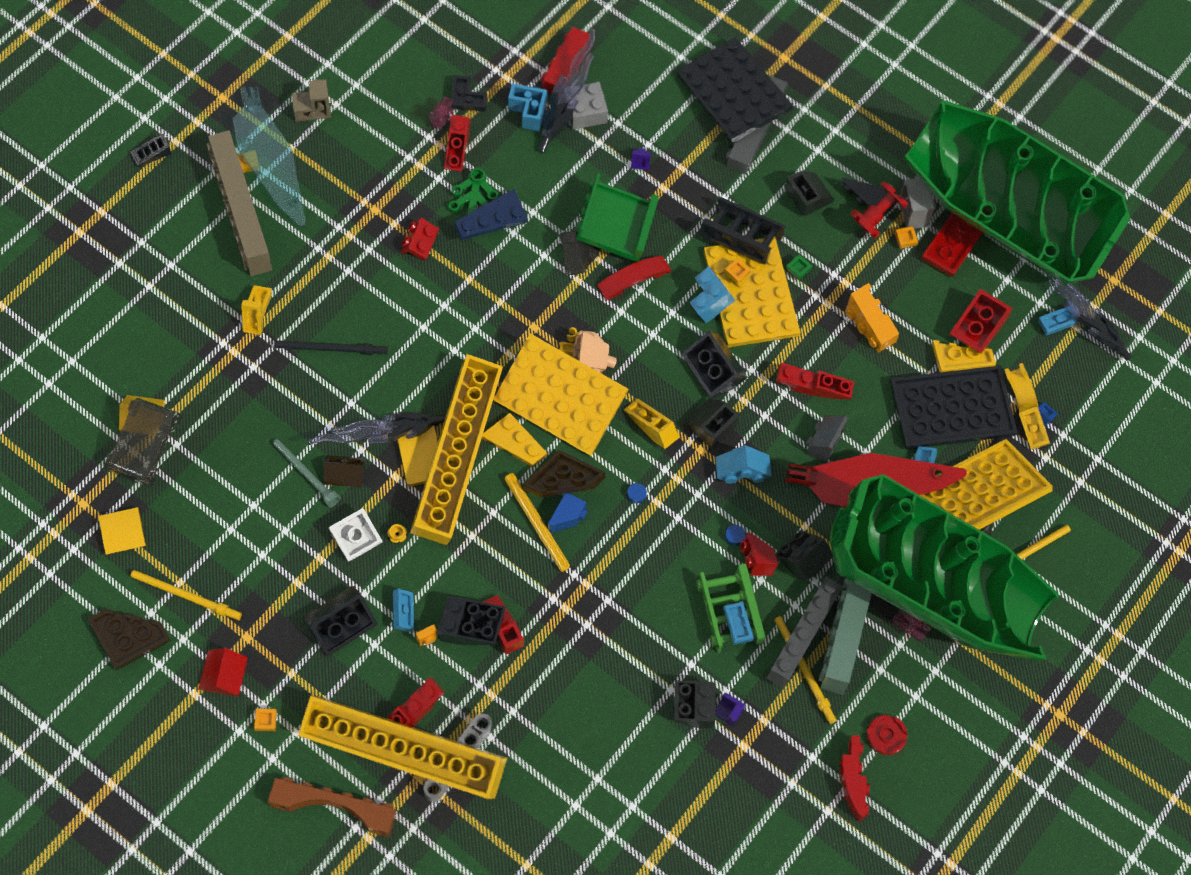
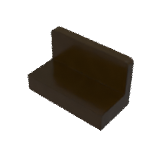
(344, 471)

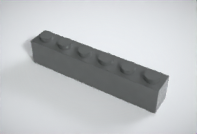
(745, 149)
(804, 632)

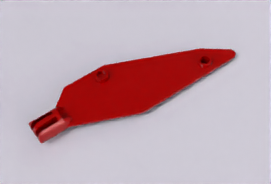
(836, 479)

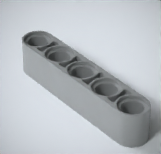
(471, 731)

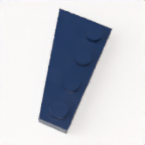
(494, 216)

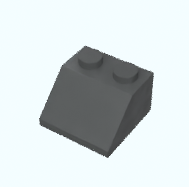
(826, 437)

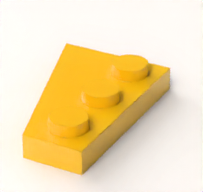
(956, 358)
(513, 438)

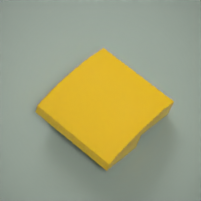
(122, 530)

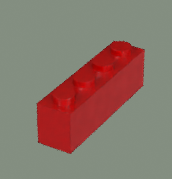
(573, 43)

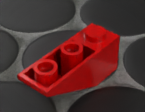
(457, 142)
(509, 634)

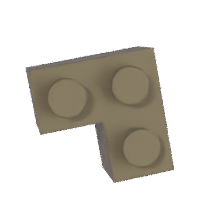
(312, 104)

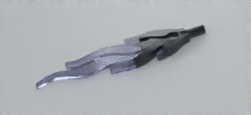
(563, 95)
(1094, 320)
(382, 431)

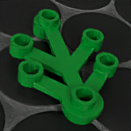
(474, 195)

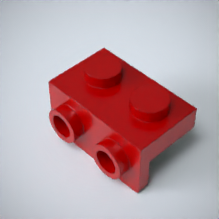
(419, 239)

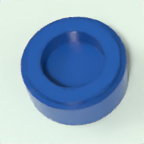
(636, 493)
(734, 535)

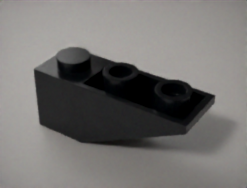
(867, 193)

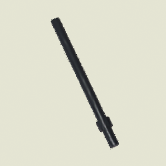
(367, 349)

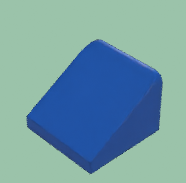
(1047, 413)

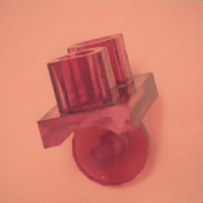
(441, 113)
(911, 625)

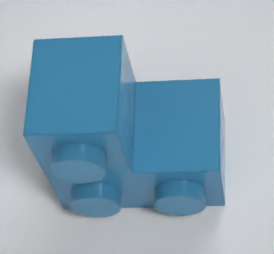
(530, 102)
(713, 298)
(743, 463)

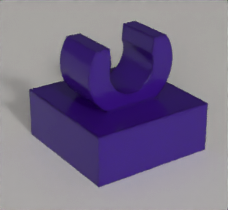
(640, 159)

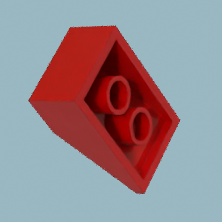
(981, 321)

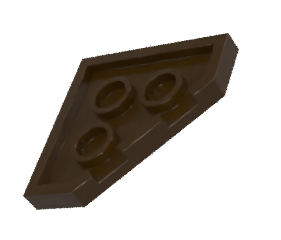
(563, 475)
(127, 636)

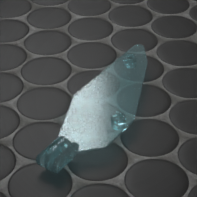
(268, 154)

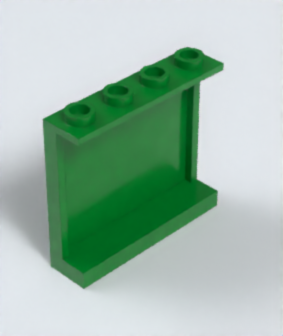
(616, 220)

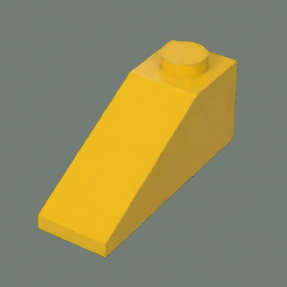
(653, 423)

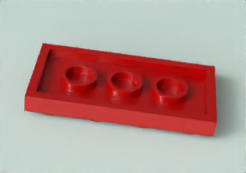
(951, 245)

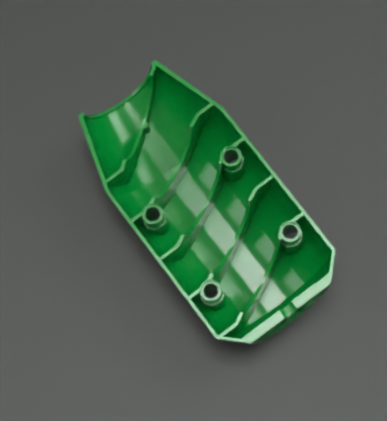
(1019, 191)
(939, 569)

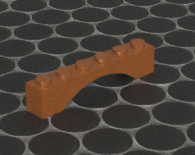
(291, 796)

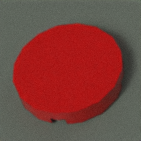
(887, 735)

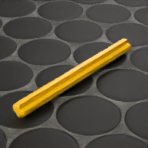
(537, 522)

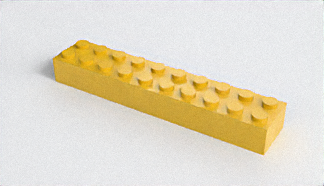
(456, 450)
(403, 747)

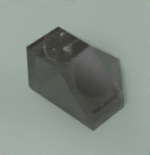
(576, 254)

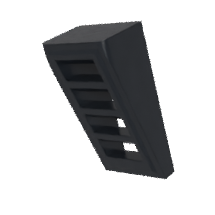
(148, 146)

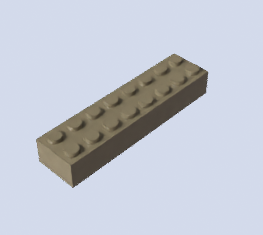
(238, 204)

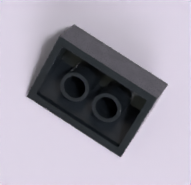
(714, 364)
(340, 620)

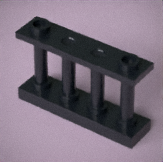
(737, 242)

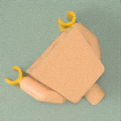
(591, 350)

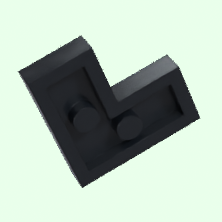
(464, 98)

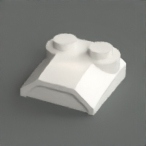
(355, 534)

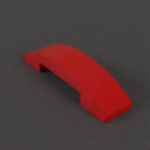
(632, 275)

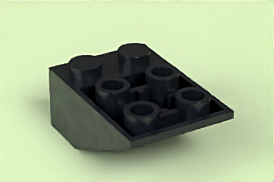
(470, 622)

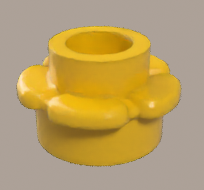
(392, 533)

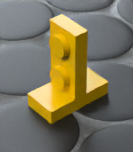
(254, 309)

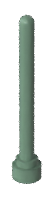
(330, 497)

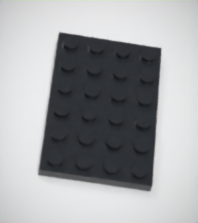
(734, 90)
(953, 407)

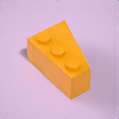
(870, 319)

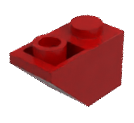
(758, 556)

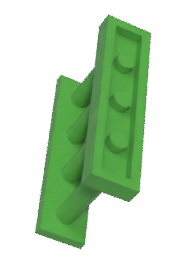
(745, 595)

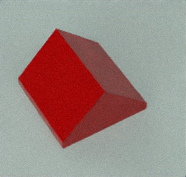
(223, 672)

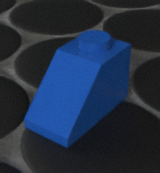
(568, 513)

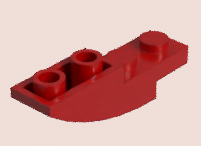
(815, 384)
(418, 704)
(854, 786)

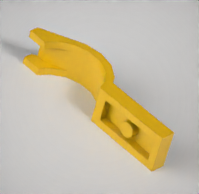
(1028, 407)

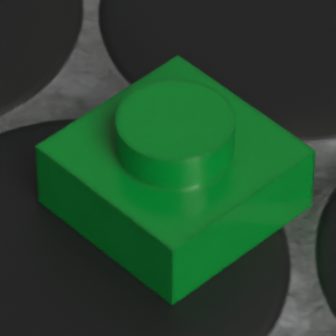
(799, 267)

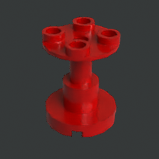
(873, 215)

